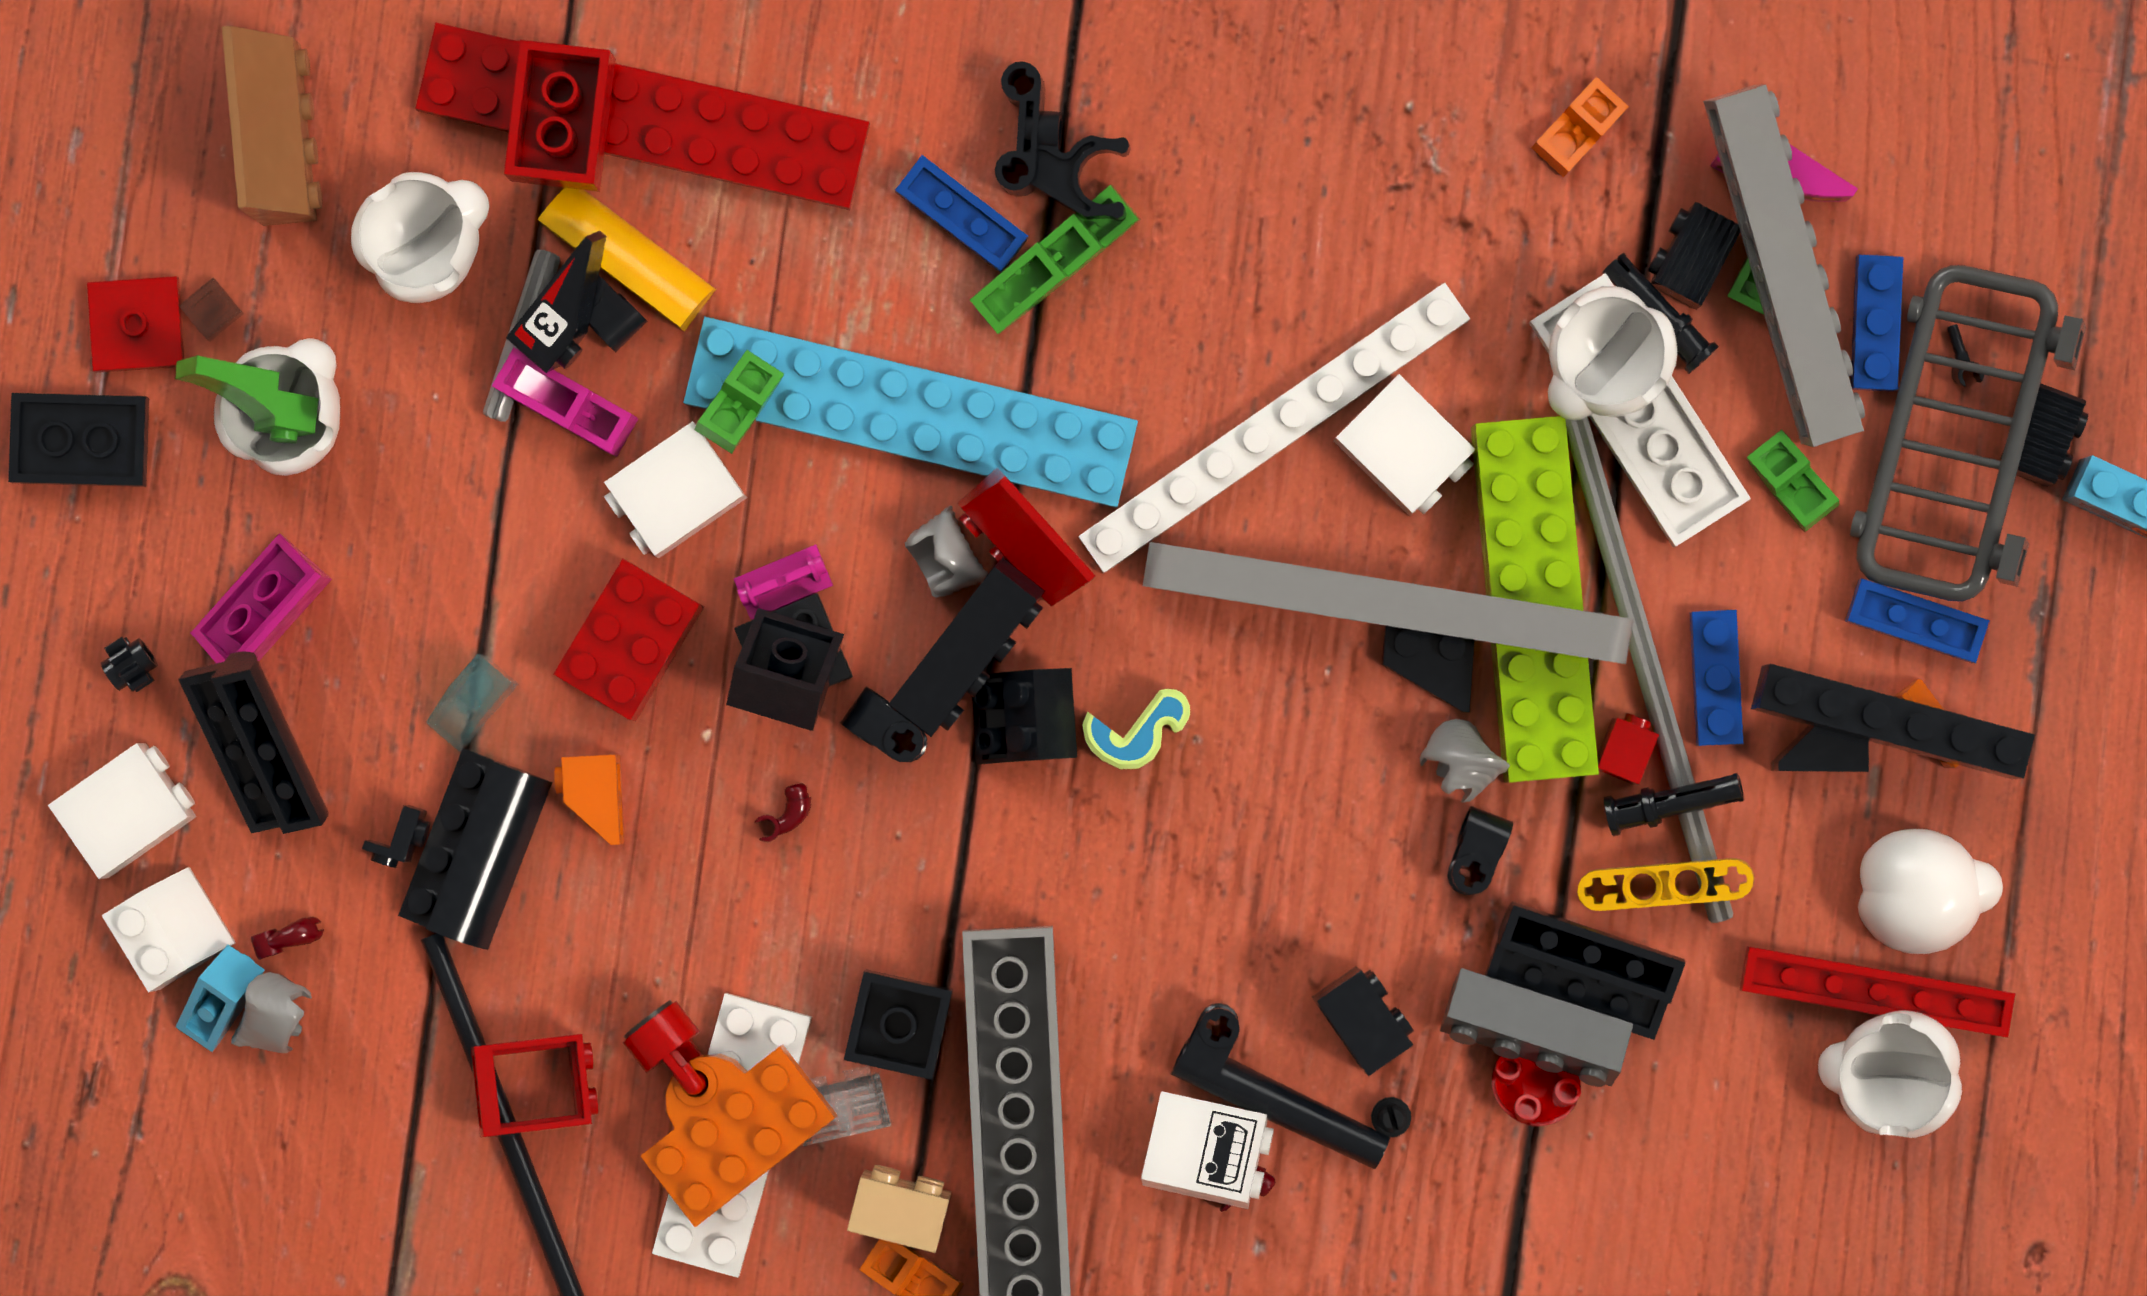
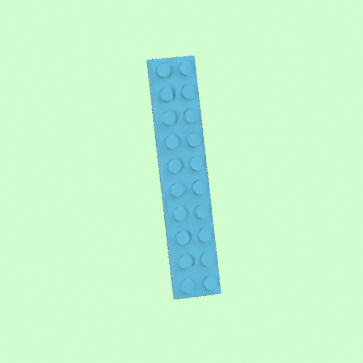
(923, 413)

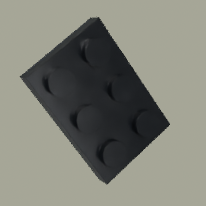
(78, 439)

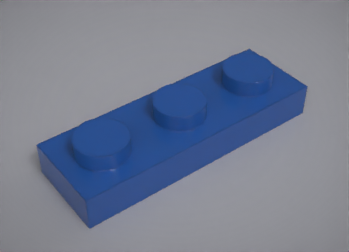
(961, 214)
(1877, 323)
(1917, 621)
(1716, 677)

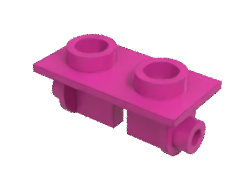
(783, 581)

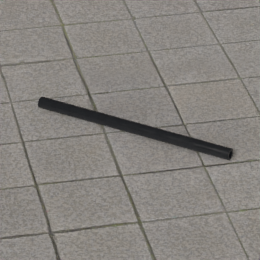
(512, 1144)

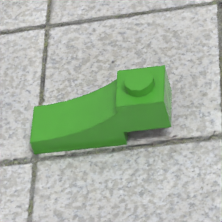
(256, 393)

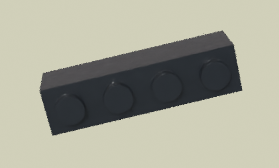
(967, 648)

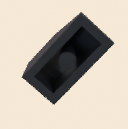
(1823, 751)

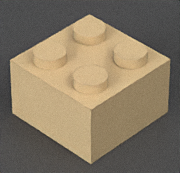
(900, 1208)

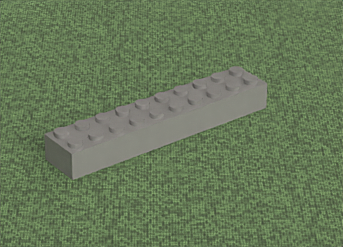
(1016, 1112)

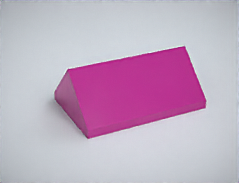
(261, 603)

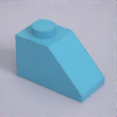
(218, 997)

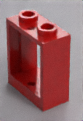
(486, 1091)

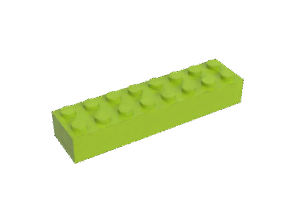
(1534, 559)

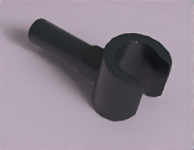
(1960, 354)

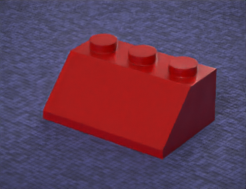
(1023, 537)

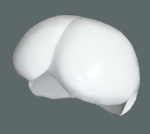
(420, 235)
(1609, 355)
(304, 370)
(1924, 891)
(1895, 1074)

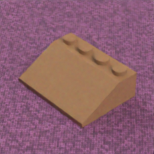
(271, 126)

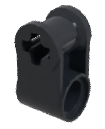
(614, 316)
(879, 724)
(1481, 843)

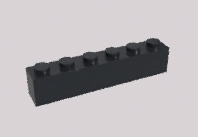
(1892, 721)

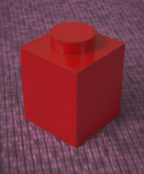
(1627, 748)

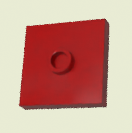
(135, 324)

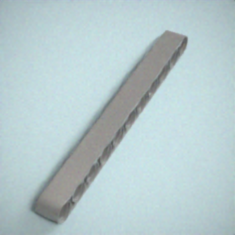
(1388, 602)

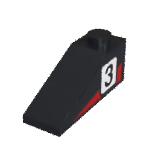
(563, 310)

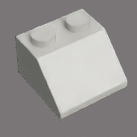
(168, 929)

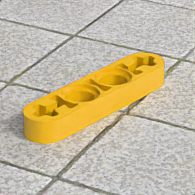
(1666, 889)

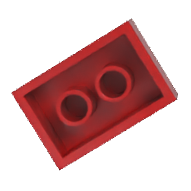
(559, 115)
(628, 640)

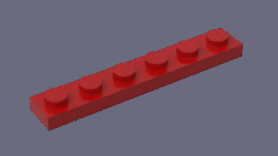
(1876, 991)

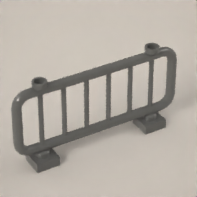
(2007, 558)

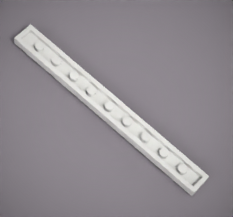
(1274, 427)

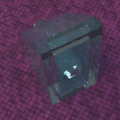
(471, 701)

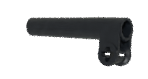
(1207, 1066)

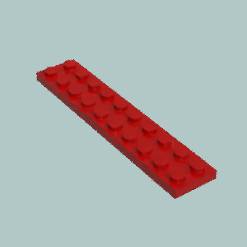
(665, 121)

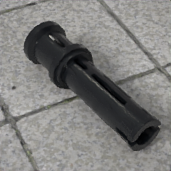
(1690, 343)
(1652, 806)

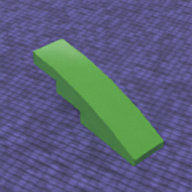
(1050, 264)

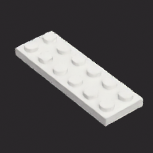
(1663, 451)
(746, 1033)

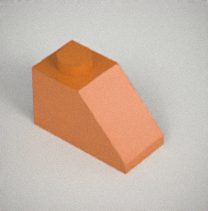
(594, 792)

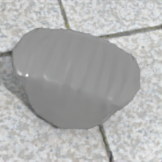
(945, 555)
(1462, 758)
(270, 1013)

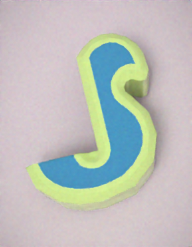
(1144, 738)

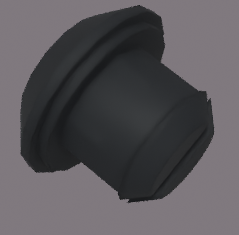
(1391, 1117)

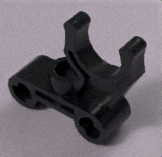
(1039, 149)

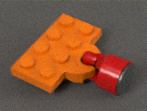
(724, 1118)

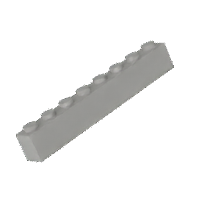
(1784, 264)

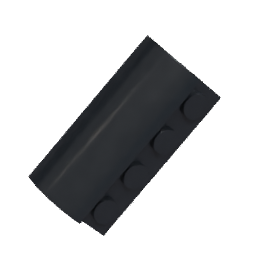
(254, 745)
(475, 849)
(1585, 967)

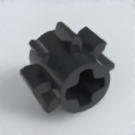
(129, 664)

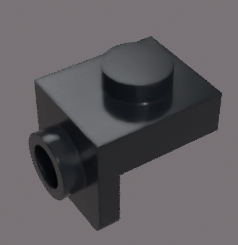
(409, 833)

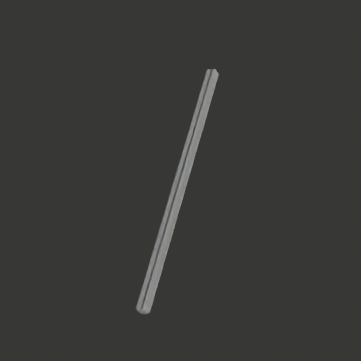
(1642, 649)

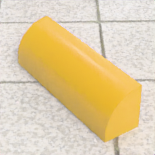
(629, 256)

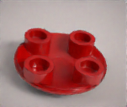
(1532, 1093)

